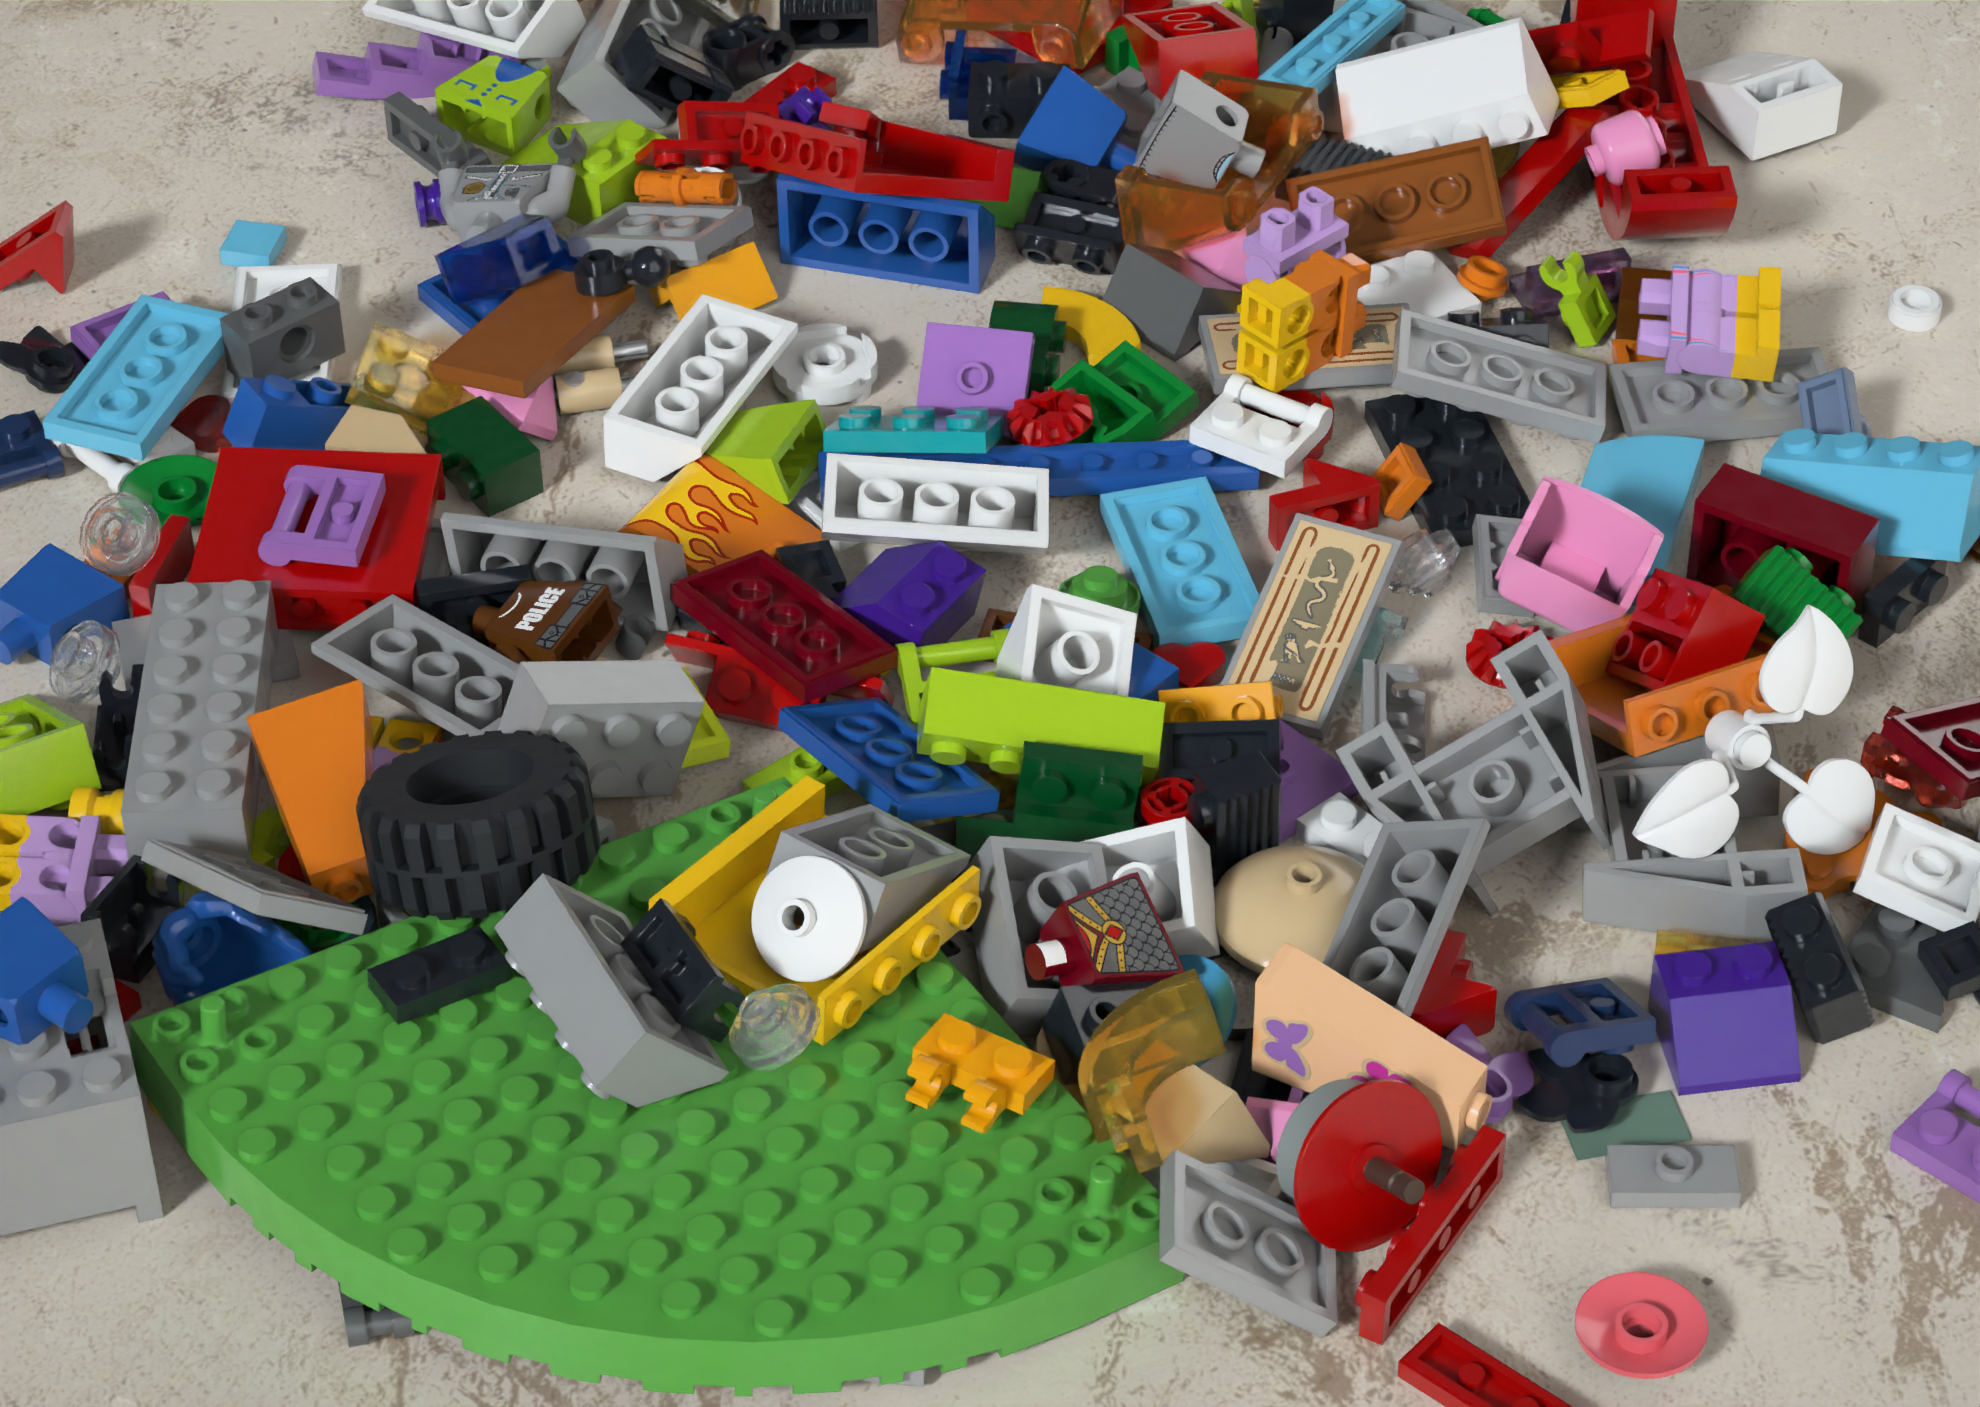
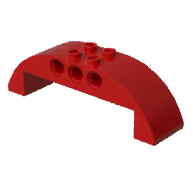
(1684, 193)

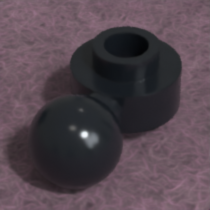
(605, 273)

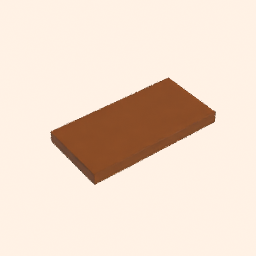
(1413, 200)
(529, 336)

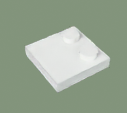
(1419, 281)
(1921, 870)

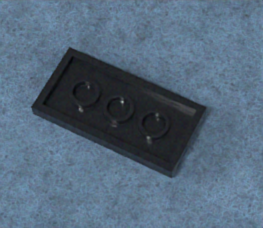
(1460, 457)

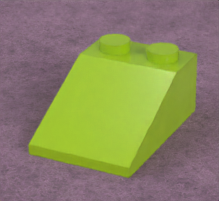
(607, 170)
(41, 757)

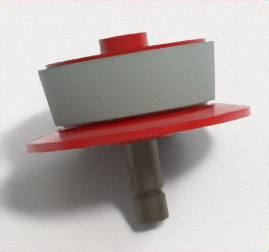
(1359, 1160)

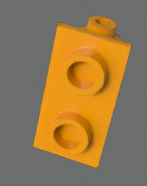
(1222, 703)

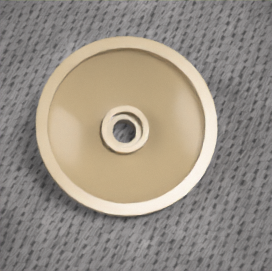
(1283, 897)

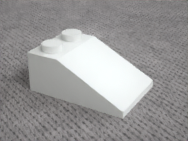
(1177, 876)

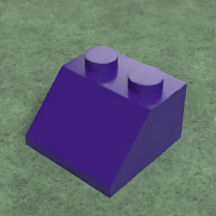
(915, 593)
(1725, 1018)

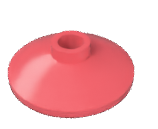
(1641, 1325)

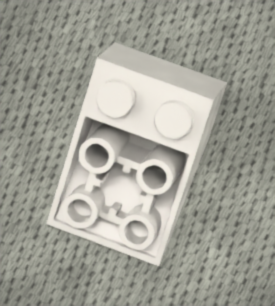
(1767, 100)

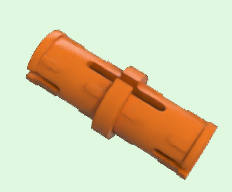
(686, 187)

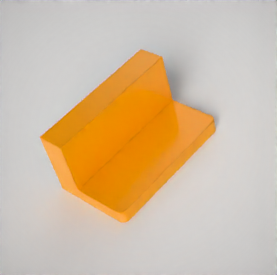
(732, 277)

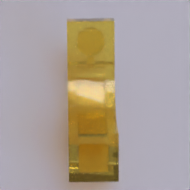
(1138, 1050)

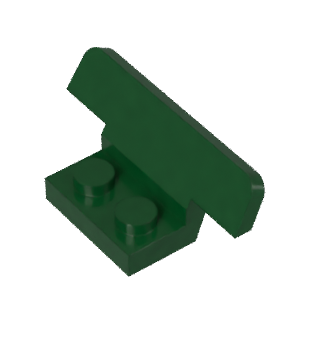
(1063, 797)

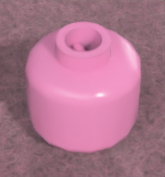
(1624, 144)

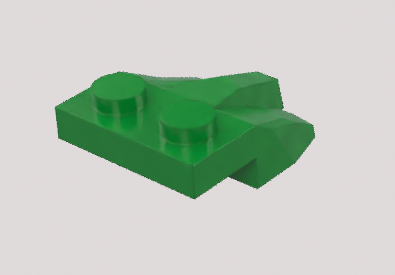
(1128, 396)

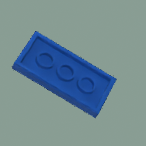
(878, 758)

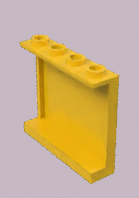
(719, 901)

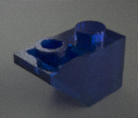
(501, 258)

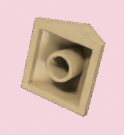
(1203, 1119)

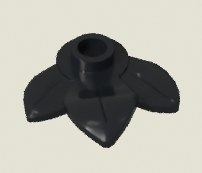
(44, 360)
(1581, 1093)

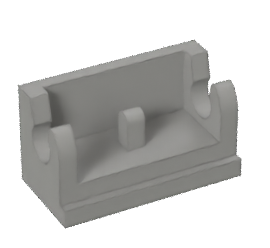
(1400, 708)

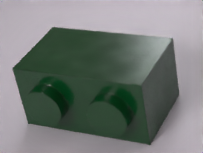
(485, 456)

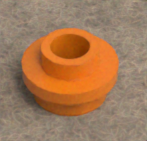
(1483, 278)

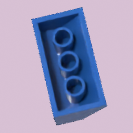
(885, 235)

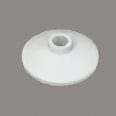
(832, 918)

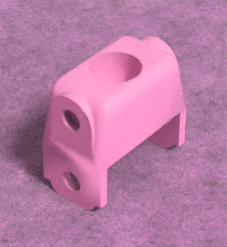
(1577, 557)

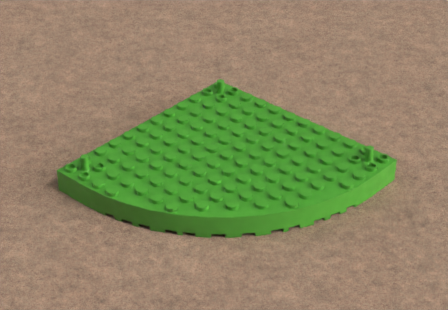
(705, 1239)

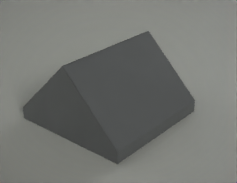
(1166, 297)

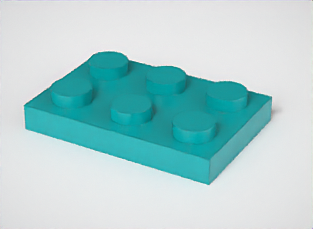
(914, 431)

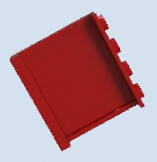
(906, 164)
(311, 594)

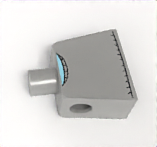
(1197, 136)

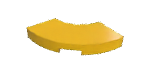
(1091, 322)

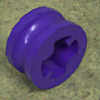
(428, 202)

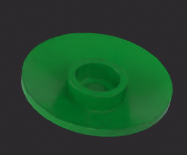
(173, 485)

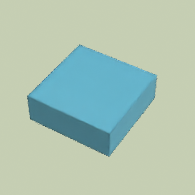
(253, 244)

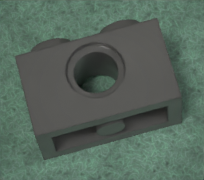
(284, 332)

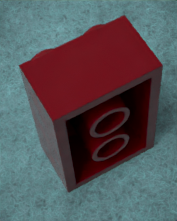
(1748, 514)

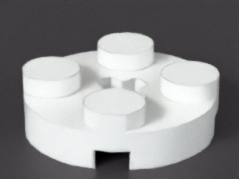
(845, 379)

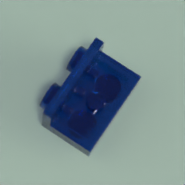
(956, 75)

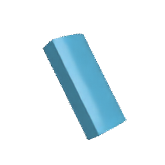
(1651, 478)

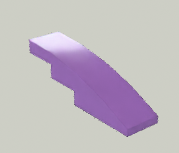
(396, 68)

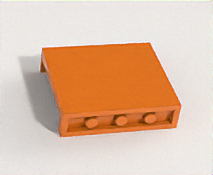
(1648, 719)

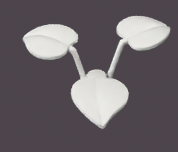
(1833, 811)

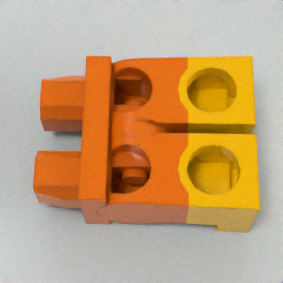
(1300, 319)

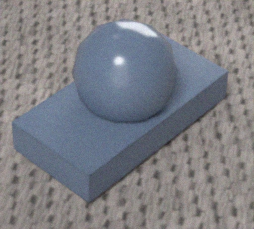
(1831, 404)

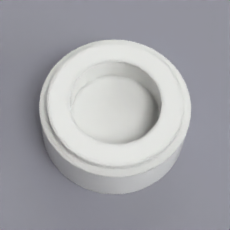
(1914, 308)

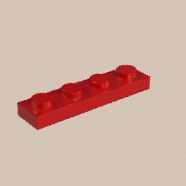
(1438, 1225)

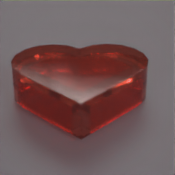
(204, 422)

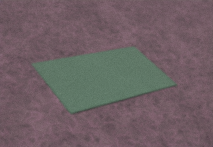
(1643, 1121)

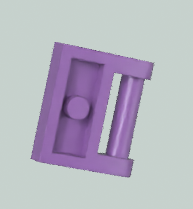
(338, 522)
(1943, 1140)

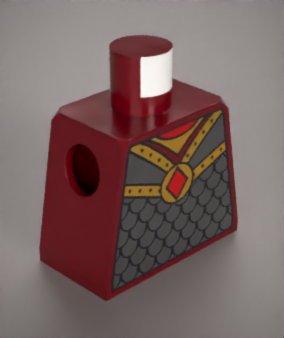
(1104, 938)

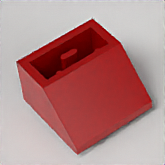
(1681, 632)

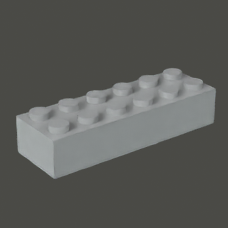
(191, 745)

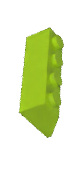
(992, 716)

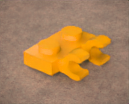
(985, 1065)

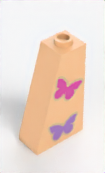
(1326, 1029)

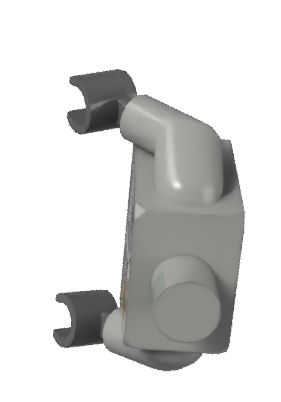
(495, 193)

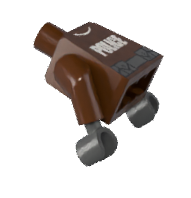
(560, 623)

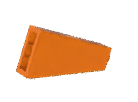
(315, 765)

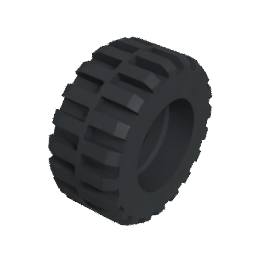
(476, 823)

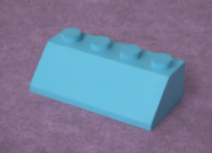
(1915, 487)

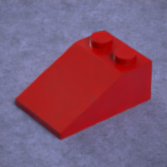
(1191, 40)

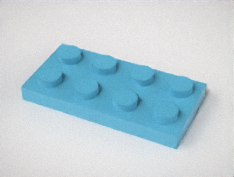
(138, 378)
(1181, 561)

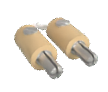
(590, 377)

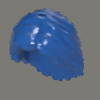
(218, 945)

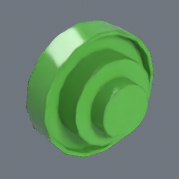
(1105, 587)

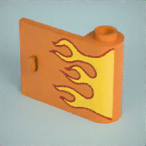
(718, 516)

